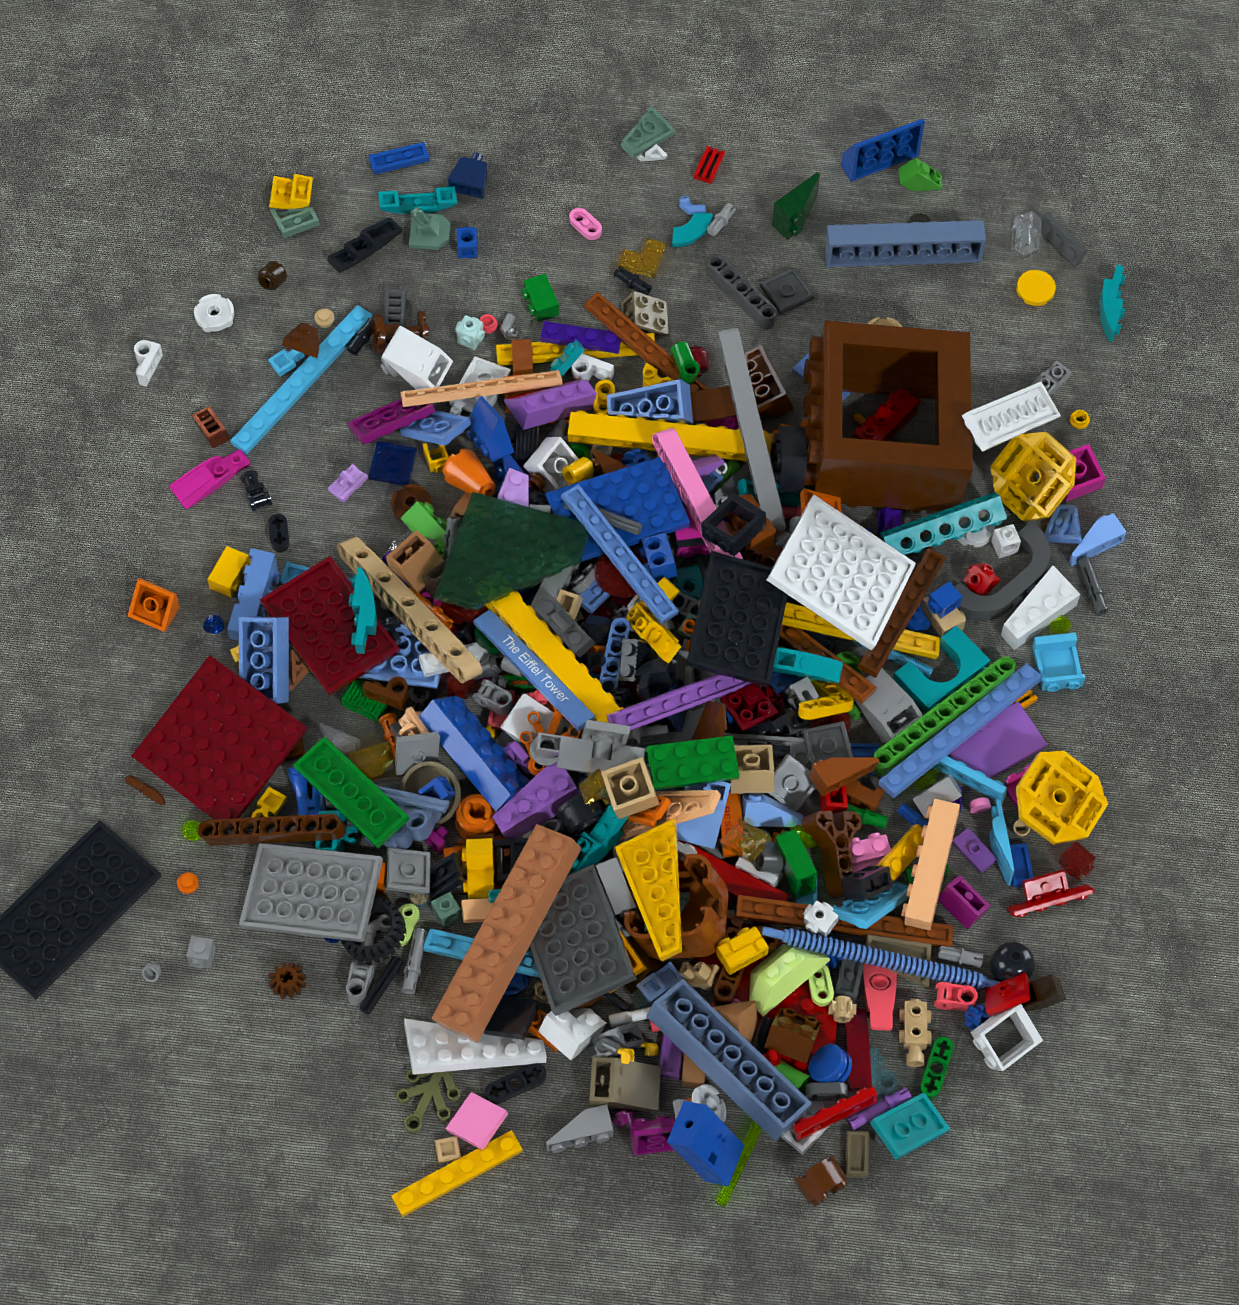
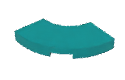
(692, 230)

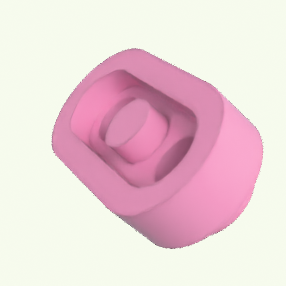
(587, 224)

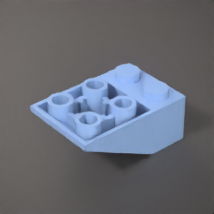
(705, 829)

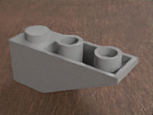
(588, 1126)

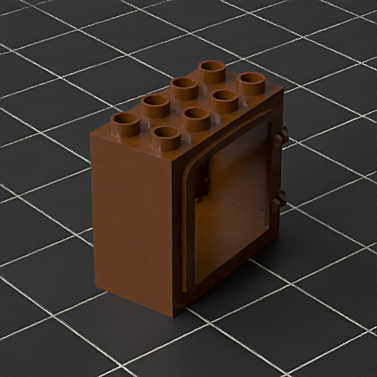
(882, 362)

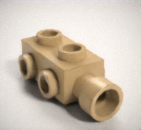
(914, 1023)

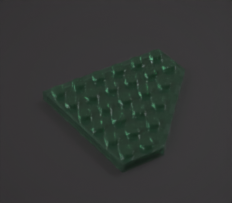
(506, 550)

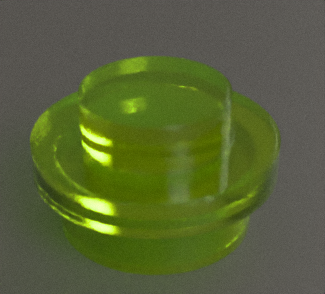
(189, 830)

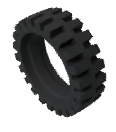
(386, 945)

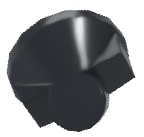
(390, 624)

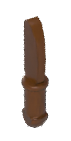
(146, 790)

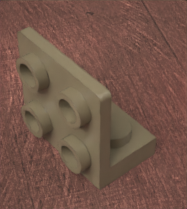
(646, 312)

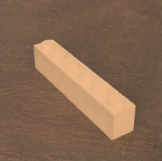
(931, 865)

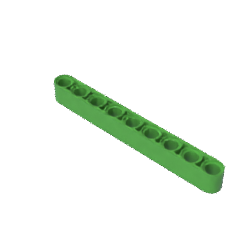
(966, 695)

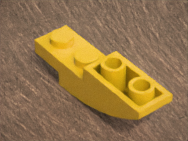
(653, 632)

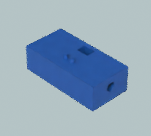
(705, 1143)

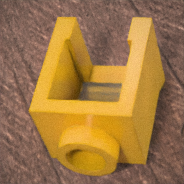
(435, 458)

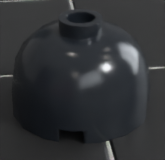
(1011, 960)

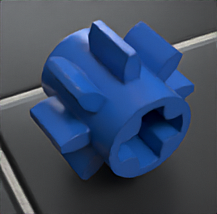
(975, 1016)

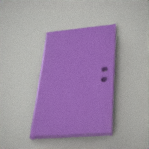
(1001, 743)

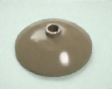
(425, 772)

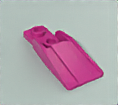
(208, 477)

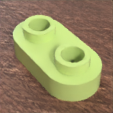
(410, 921)
(821, 985)

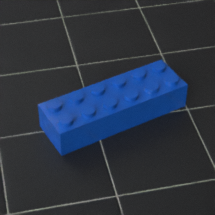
(474, 750)

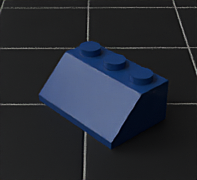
(488, 431)

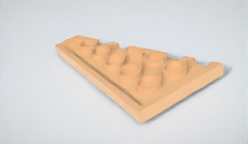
(683, 807)

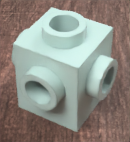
(469, 332)

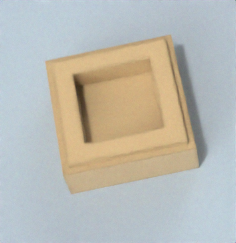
(447, 1149)

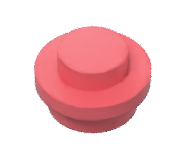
(489, 323)

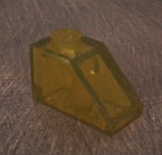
(373, 760)

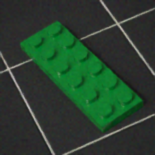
(351, 792)

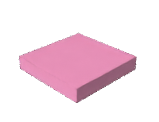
(477, 1121)

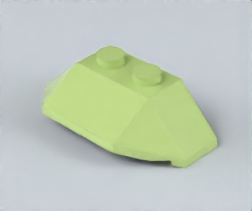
(782, 974)

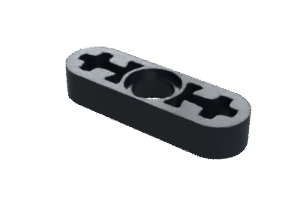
(533, 1083)

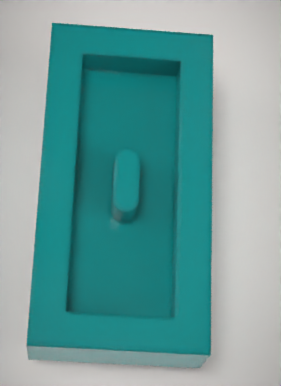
(570, 355)

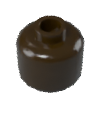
(272, 275)

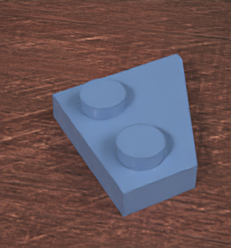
(1064, 525)

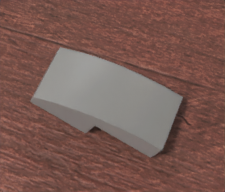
(1053, 377)

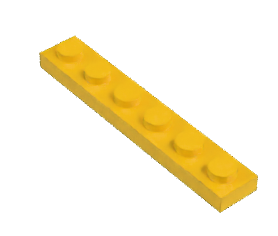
(456, 1173)

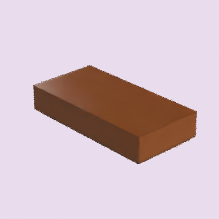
(522, 356)

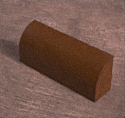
(712, 404)

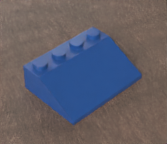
(883, 151)

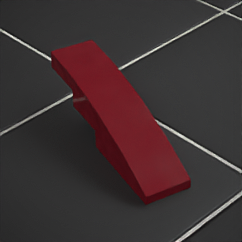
(858, 1048)

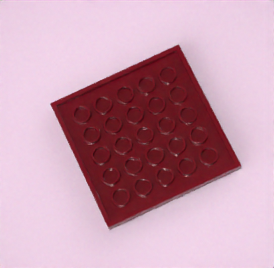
(219, 741)

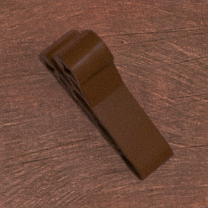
(833, 836)
(728, 983)

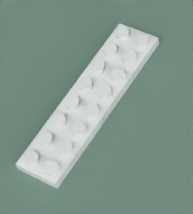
(1011, 416)

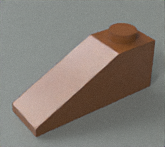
(838, 772)

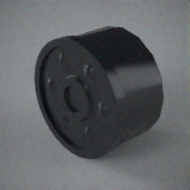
(578, 815)

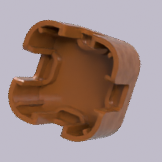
(703, 917)

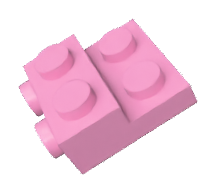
(868, 851)

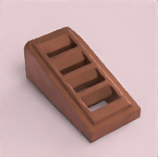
(212, 423)

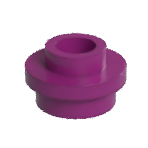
(623, 1118)

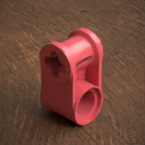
(953, 996)

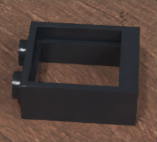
(743, 509)

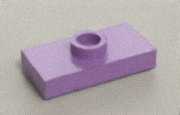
(974, 850)

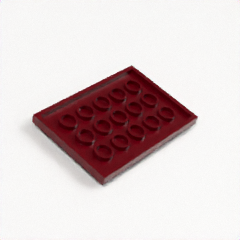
(324, 625)

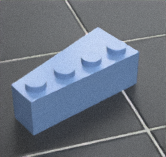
(660, 401)
(258, 582)

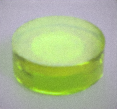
(1060, 625)

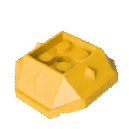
(1016, 472)
(1078, 793)

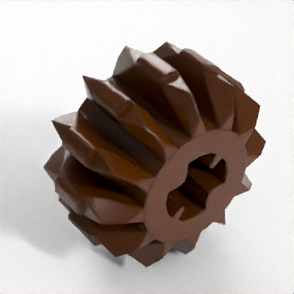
(292, 986)

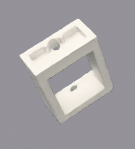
(1025, 1027)

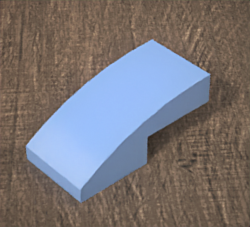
(659, 983)

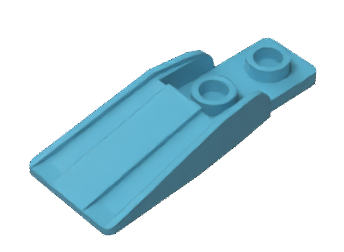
(1000, 842)

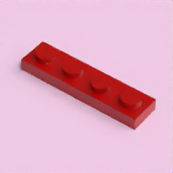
(825, 1117)

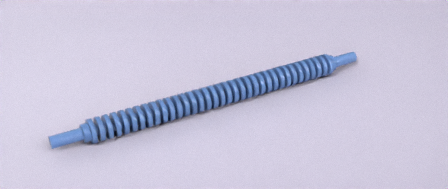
(880, 958)

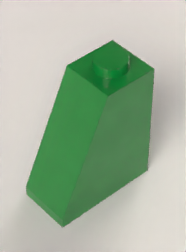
(796, 864)

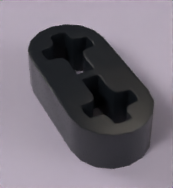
(274, 533)

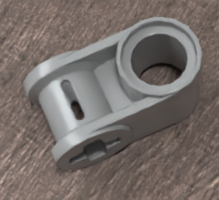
(491, 695)
(359, 978)

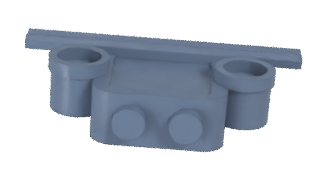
(422, 812)

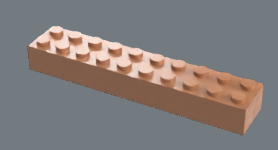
(506, 933)

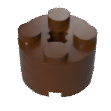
(821, 1180)

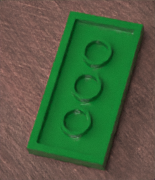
(692, 762)

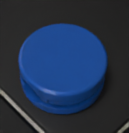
(830, 1064)

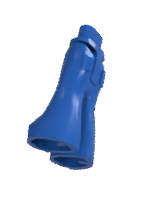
(305, 805)

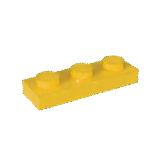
(903, 852)

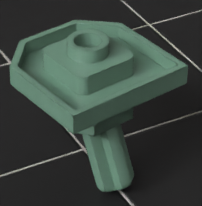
(428, 230)

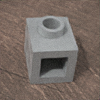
(201, 952)

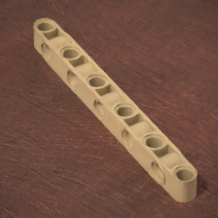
(411, 610)

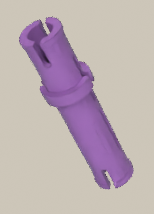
(877, 1109)

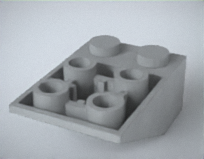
(888, 708)

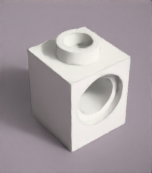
(1006, 541)

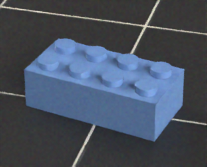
(265, 655)

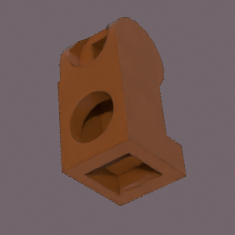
(862, 796)

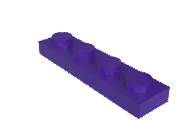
(589, 338)

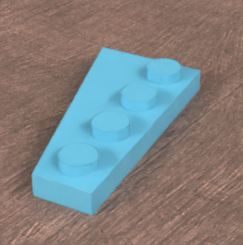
(867, 912)

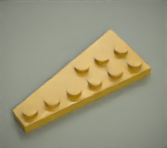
(653, 875)

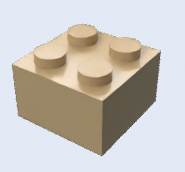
(755, 769)
(630, 788)

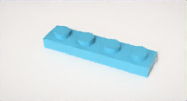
(971, 778)

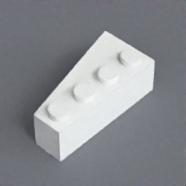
(1045, 603)

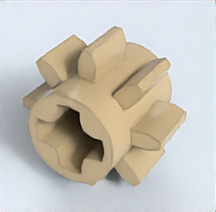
(842, 1009)

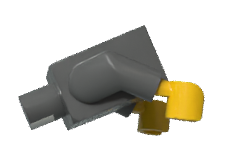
(620, 1041)

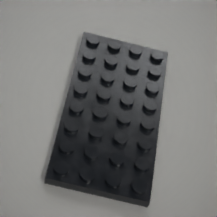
(71, 908)

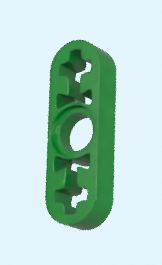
(947, 1055)

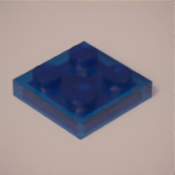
(392, 463)

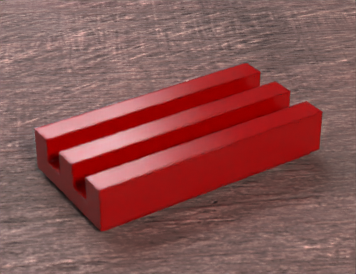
(714, 153)

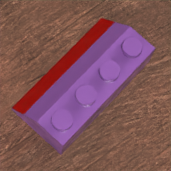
(551, 403)

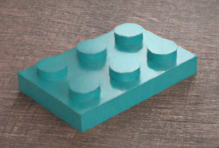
(910, 1126)

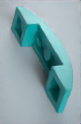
(428, 202)

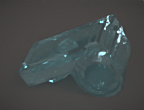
(878, 1075)

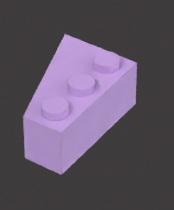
(515, 488)

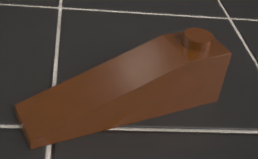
(767, 388)
(712, 722)

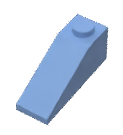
(1103, 535)
(767, 812)

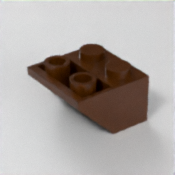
(793, 1034)

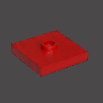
(1007, 994)

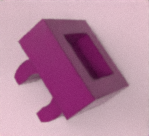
(437, 840)

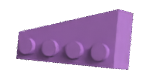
(535, 802)

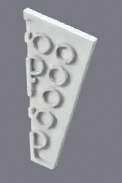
(441, 1050)

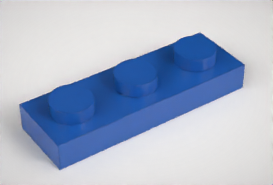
(399, 158)

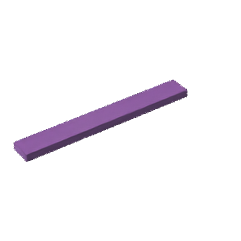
(676, 701)

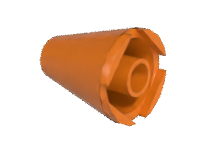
(468, 473)

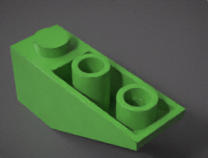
(421, 518)

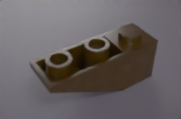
(1044, 993)

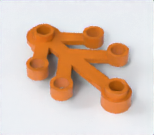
(538, 728)

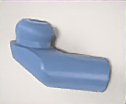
(689, 208)

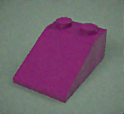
(651, 1135)

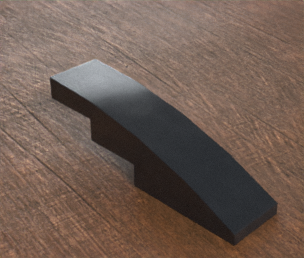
(365, 245)

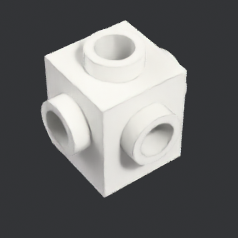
(820, 918)

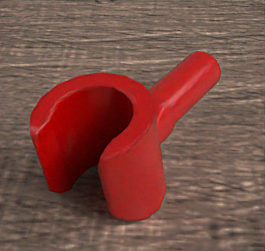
(773, 1057)

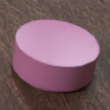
(979, 805)

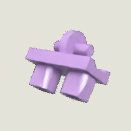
(347, 483)

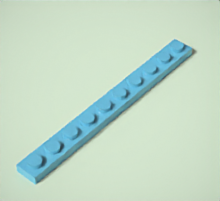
(300, 381)

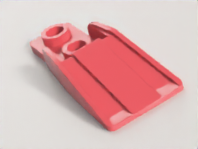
(879, 996)

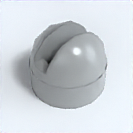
(151, 972)

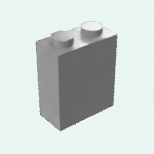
(615, 886)

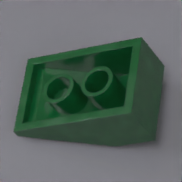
(794, 207)

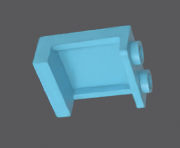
(1058, 662)

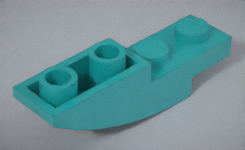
(1111, 304)
(364, 610)
(807, 664)
(599, 841)

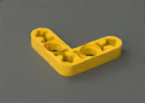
(832, 701)

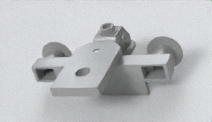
(599, 748)

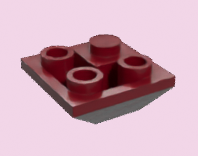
(749, 706)

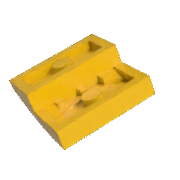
(291, 192)

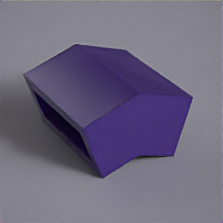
(888, 519)

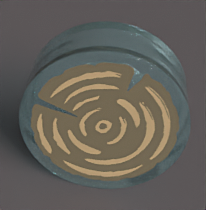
(419, 900)

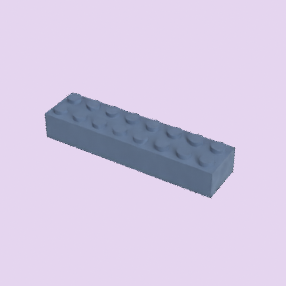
(904, 243)
(729, 1059)

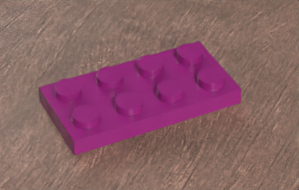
(387, 419)

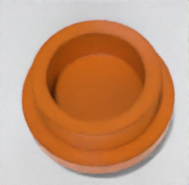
(187, 883)

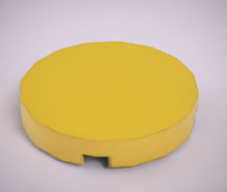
(1036, 287)

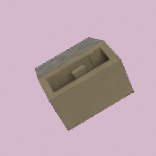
(624, 1085)

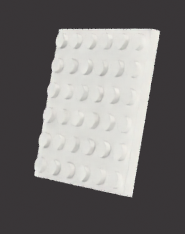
(841, 572)

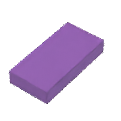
(670, 1059)

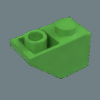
(919, 176)

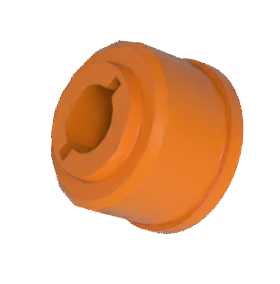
(475, 817)

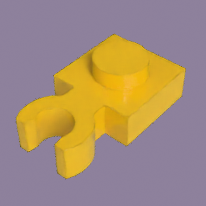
(270, 803)

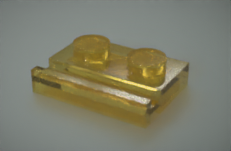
(745, 840)

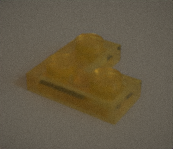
(645, 263)

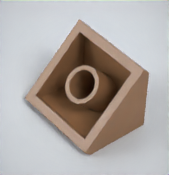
(742, 1017)

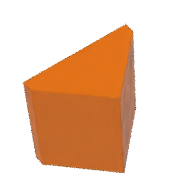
(153, 605)

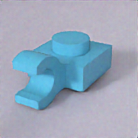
(284, 362)

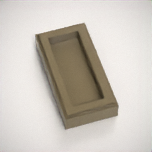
(857, 1154)

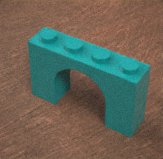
(927, 693)

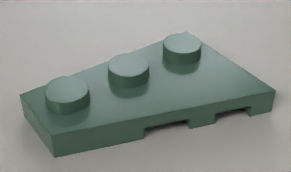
(649, 131)

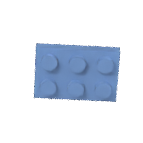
(437, 428)

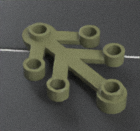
(429, 1090)

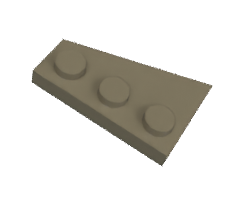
(904, 947)

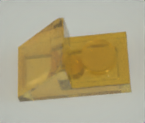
(594, 788)

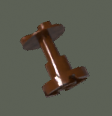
(384, 332)

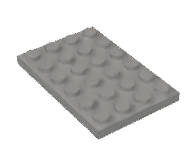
(311, 892)

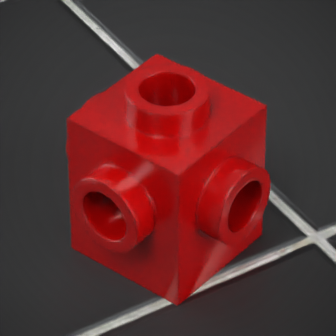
(981, 579)

